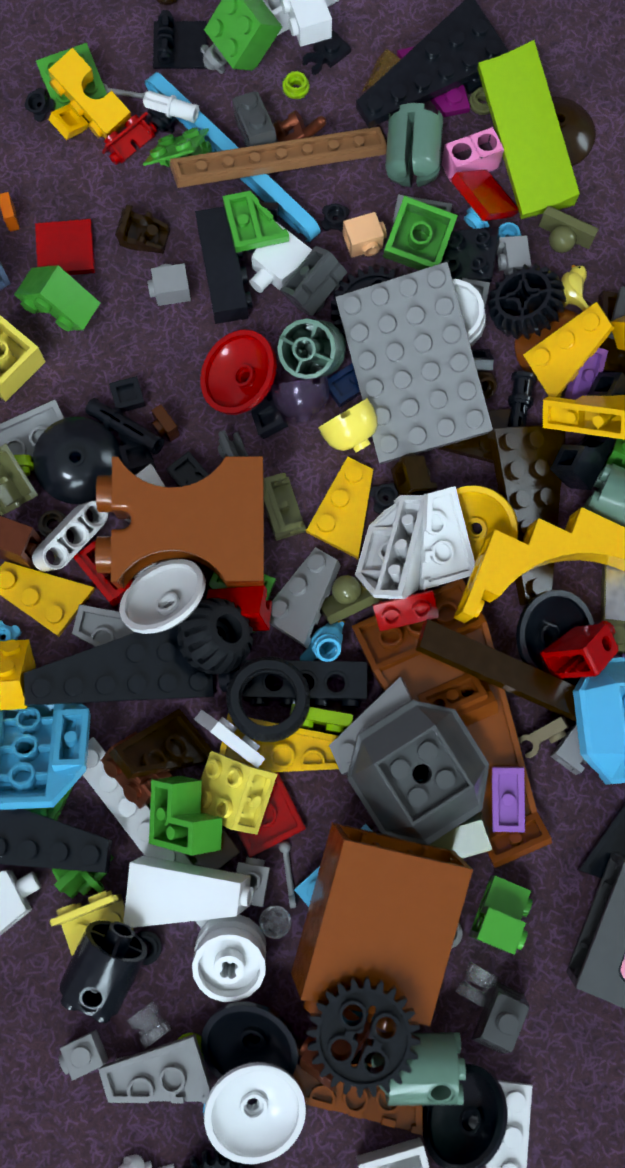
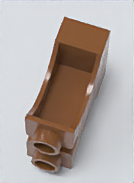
(204, 522)

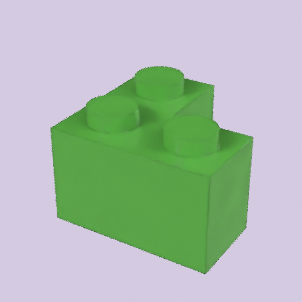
(57, 293)
(178, 818)
(500, 915)

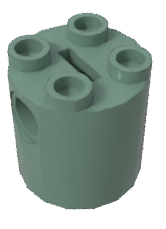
(311, 348)
(610, 495)
(433, 1075)

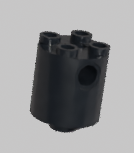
(102, 970)

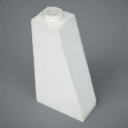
(181, 892)

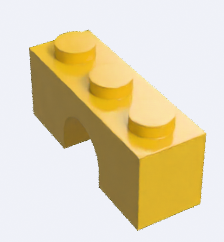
(70, 77)

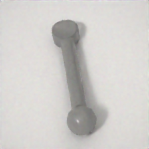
(124, 93)
(285, 847)

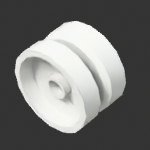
(471, 308)
(229, 958)

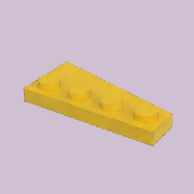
(299, 752)

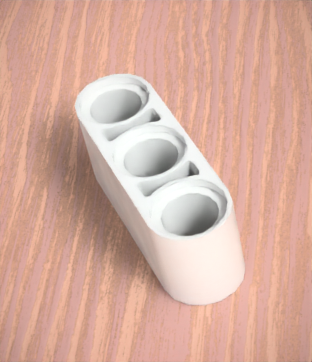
(58, 542)

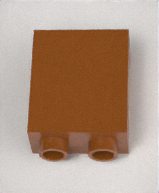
(381, 914)

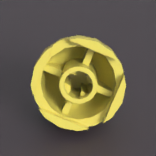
(351, 427)

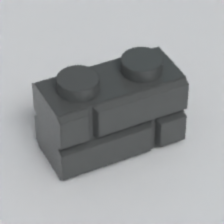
(253, 120)
(314, 281)

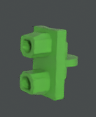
(73, 881)

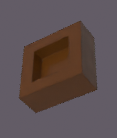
(164, 424)

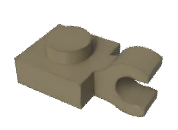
(553, 731)

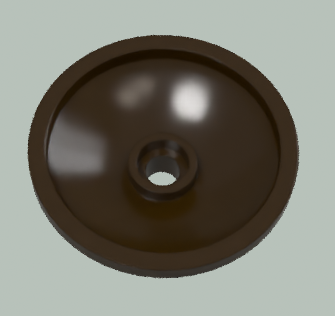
(576, 128)

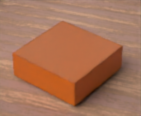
(8, 212)

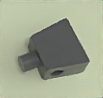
(501, 1019)

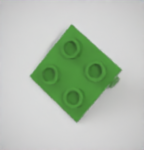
(93, 90)
(170, 147)

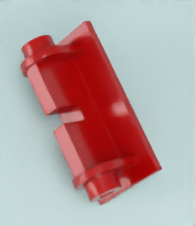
(119, 143)
(406, 611)

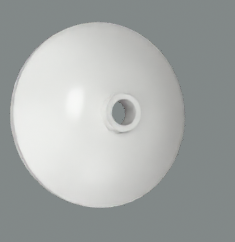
(162, 596)
(260, 1129)

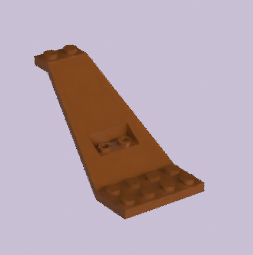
(484, 712)

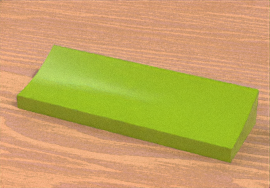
(528, 131)

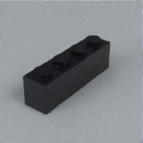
(222, 267)

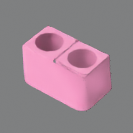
(490, 161)

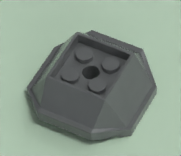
(385, 763)

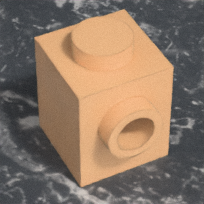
(364, 235)

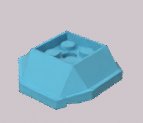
(601, 721)
(57, 755)

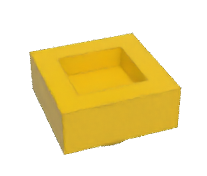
(68, 122)

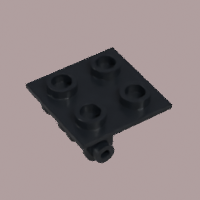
(178, 43)
(472, 253)

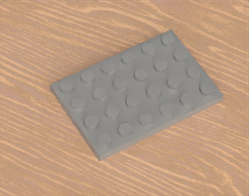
(414, 363)

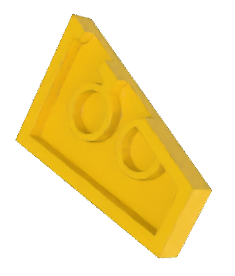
(567, 349)
(344, 509)
(43, 596)

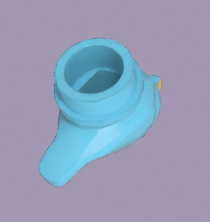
(325, 643)

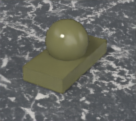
(566, 230)
(347, 599)

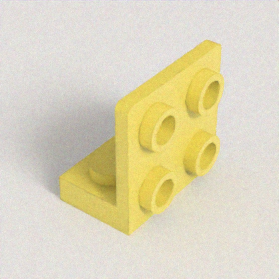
(235, 792)
(76, 918)

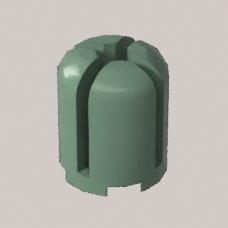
(414, 145)

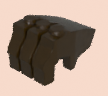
(141, 231)

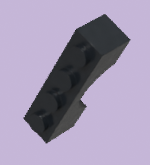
(581, 463)

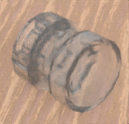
(273, 925)
(479, 977)
(151, 1026)

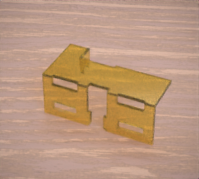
(387, 63)

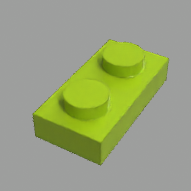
(334, 721)

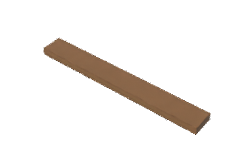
(277, 157)

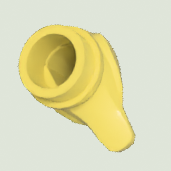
(574, 284)

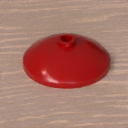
(228, 366)

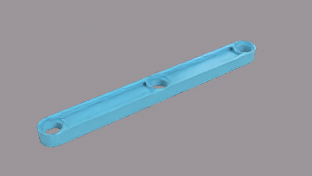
(262, 184)

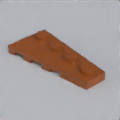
(366, 1107)

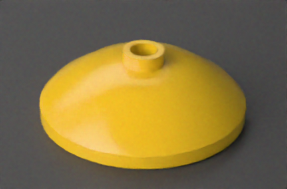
(489, 510)

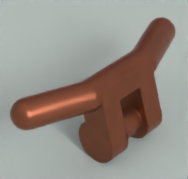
(300, 131)

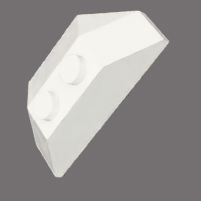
(393, 550)

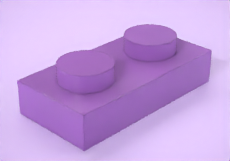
(587, 375)
(508, 799)

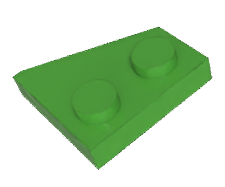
(251, 223)

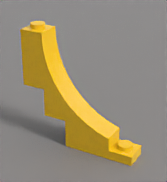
(586, 415)
(506, 558)

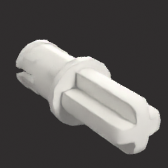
(171, 106)

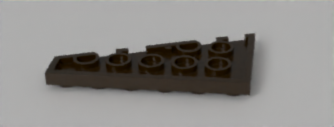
(525, 480)

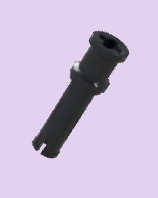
(521, 397)

